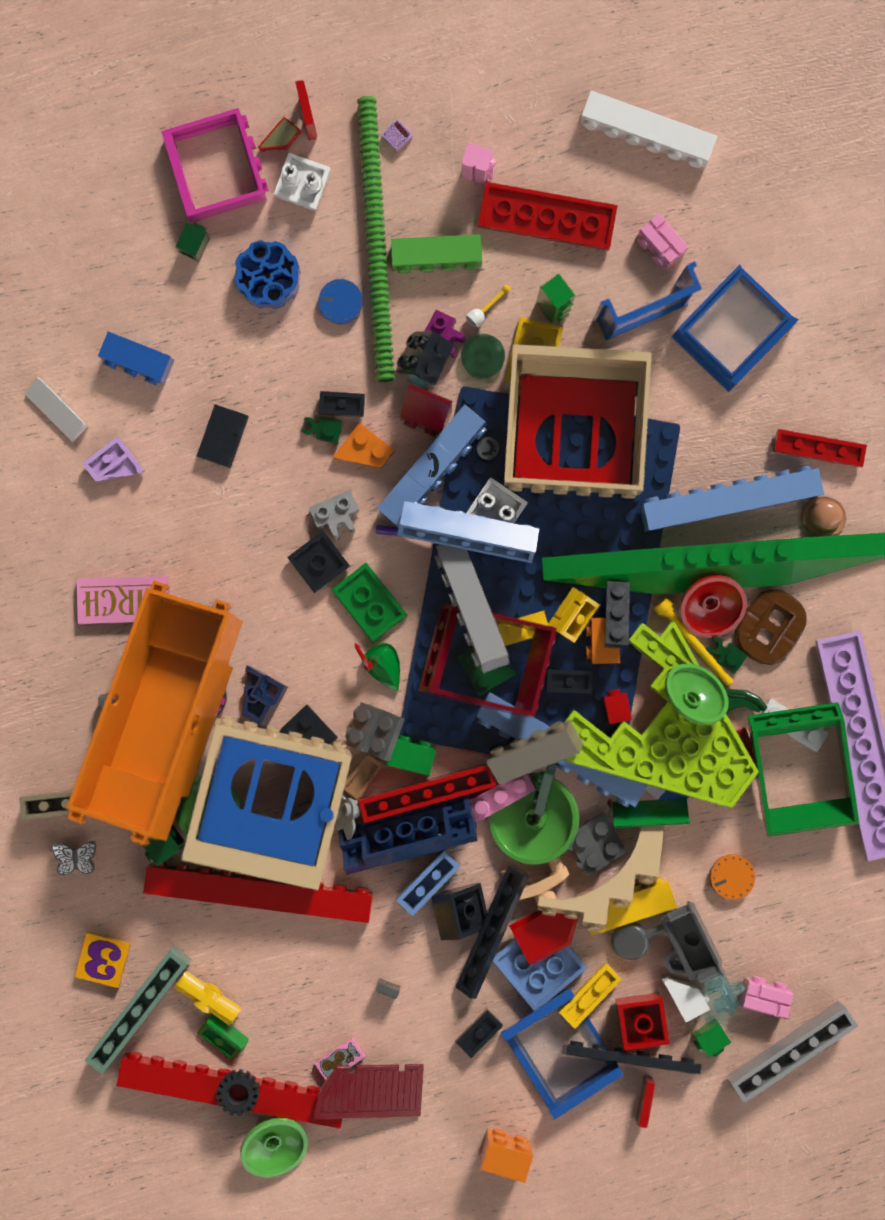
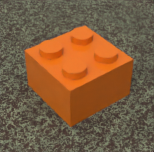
(506, 1155)

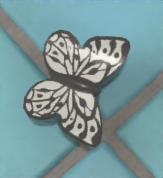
(74, 858)

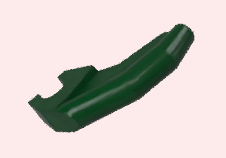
(744, 698)

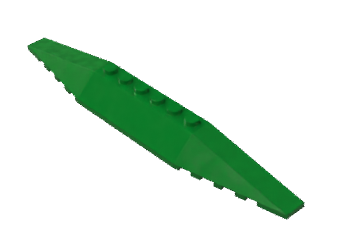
(747, 563)

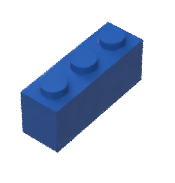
(135, 359)

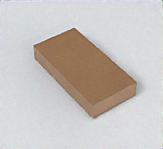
(362, 776)

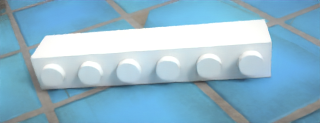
(648, 129)

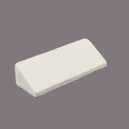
(56, 409)

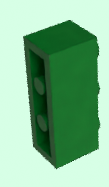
(555, 299)

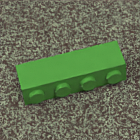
(436, 253)

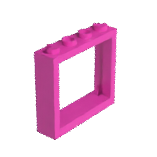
(201, 127)

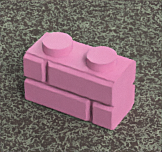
(478, 164)
(661, 241)
(766, 997)

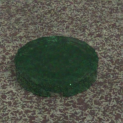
(483, 356)

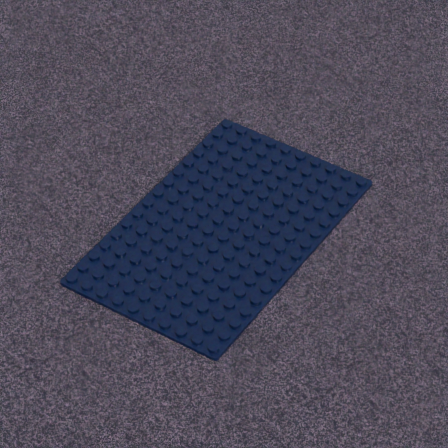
(517, 589)

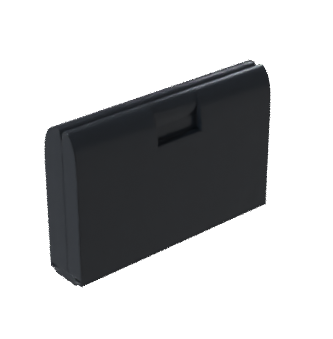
(222, 436)

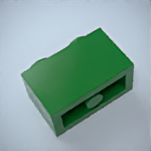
(412, 755)

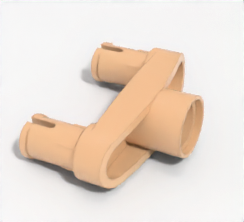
(543, 886)

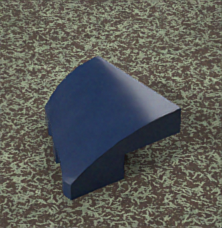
(261, 696)

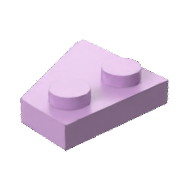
(112, 462)

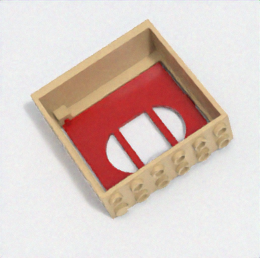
(585, 397)

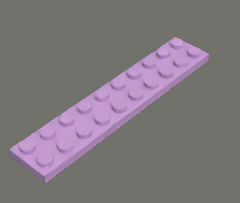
(851, 684)

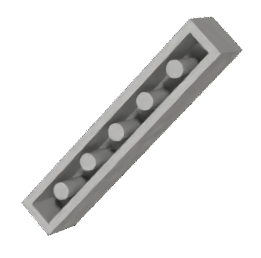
(472, 607)
(792, 1051)

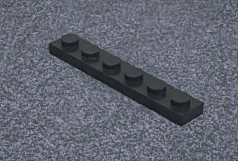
(492, 931)
(641, 1058)

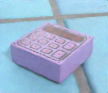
(396, 135)

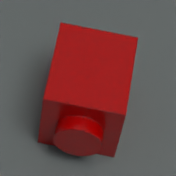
(616, 707)

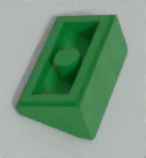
(223, 1037)

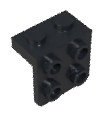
(425, 356)

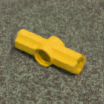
(207, 997)

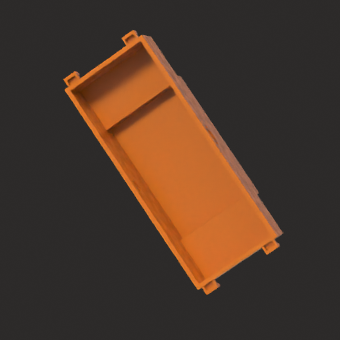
(161, 715)

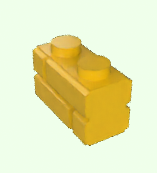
(573, 614)

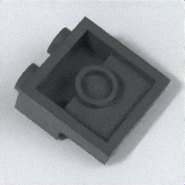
(374, 731)
(596, 844)

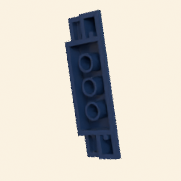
(409, 835)

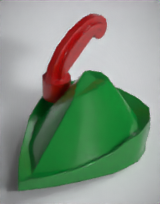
(382, 664)

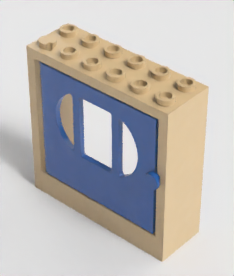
(280, 838)

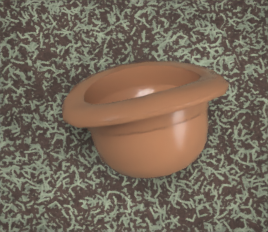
(824, 516)

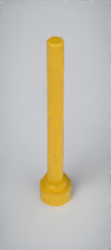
(666, 610)

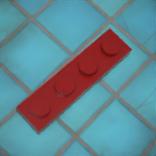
(820, 448)

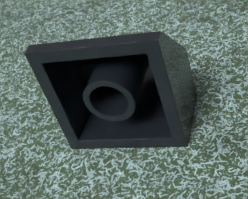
(459, 911)

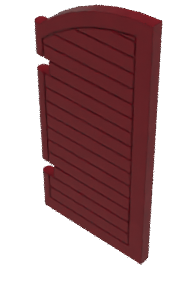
(371, 1092)

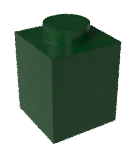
(193, 241)

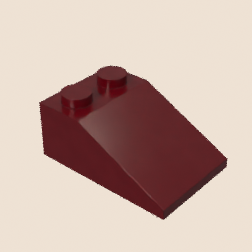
(425, 410)

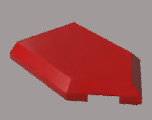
(543, 934)

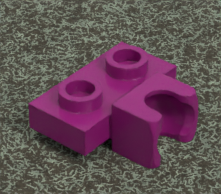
(443, 325)

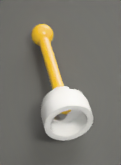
(476, 316)

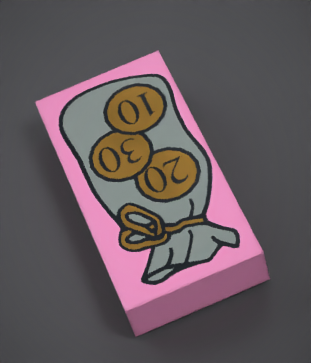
(346, 1054)

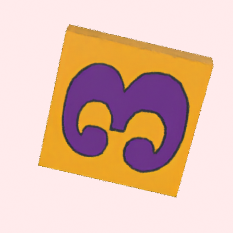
(102, 959)

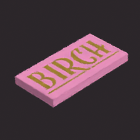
(112, 598)

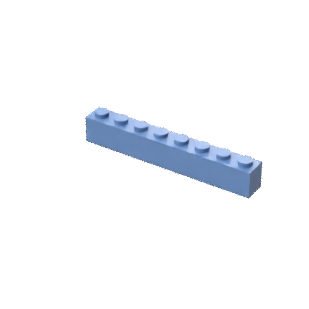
(731, 499)
(518, 726)

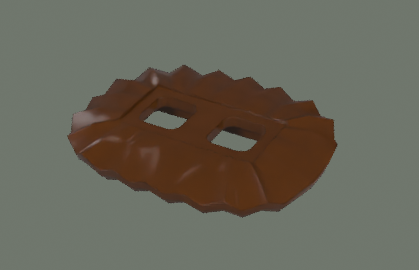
(784, 636)

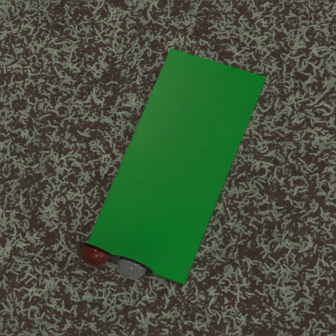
(650, 813)

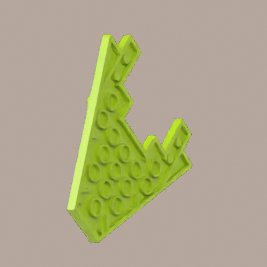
(671, 751)

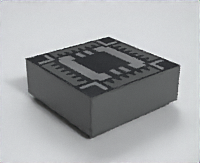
(388, 988)

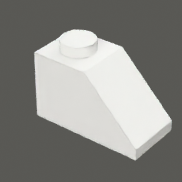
(687, 997)

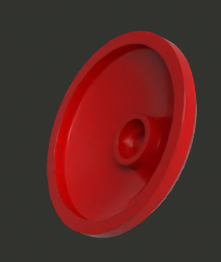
(717, 615)

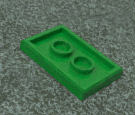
(369, 602)

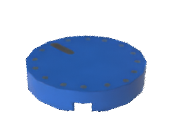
(340, 301)

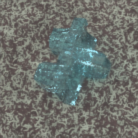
(728, 991)

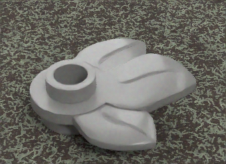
(348, 811)

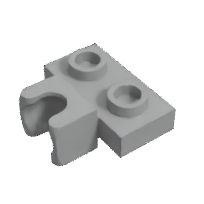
(335, 513)

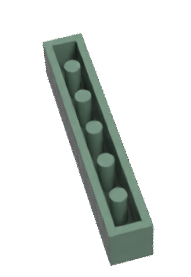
(137, 1009)

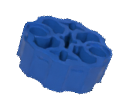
(258, 266)

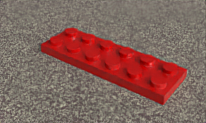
(547, 216)

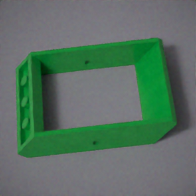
(809, 815)

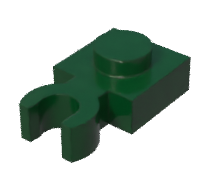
(326, 430)
(729, 656)

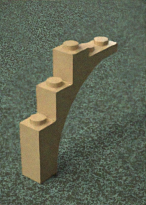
(593, 906)

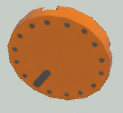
(732, 876)

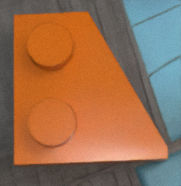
(364, 448)

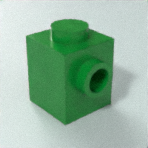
(711, 1038)

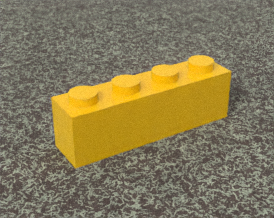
(646, 902)

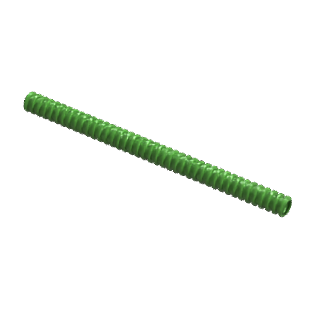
(373, 204)

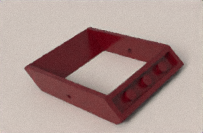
(533, 674)

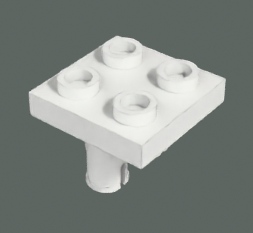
(302, 182)
(497, 503)

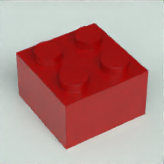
(642, 1021)

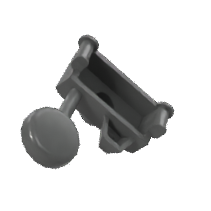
(689, 938)

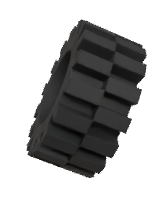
(233, 1105)

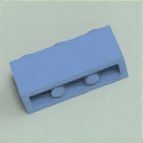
(428, 882)

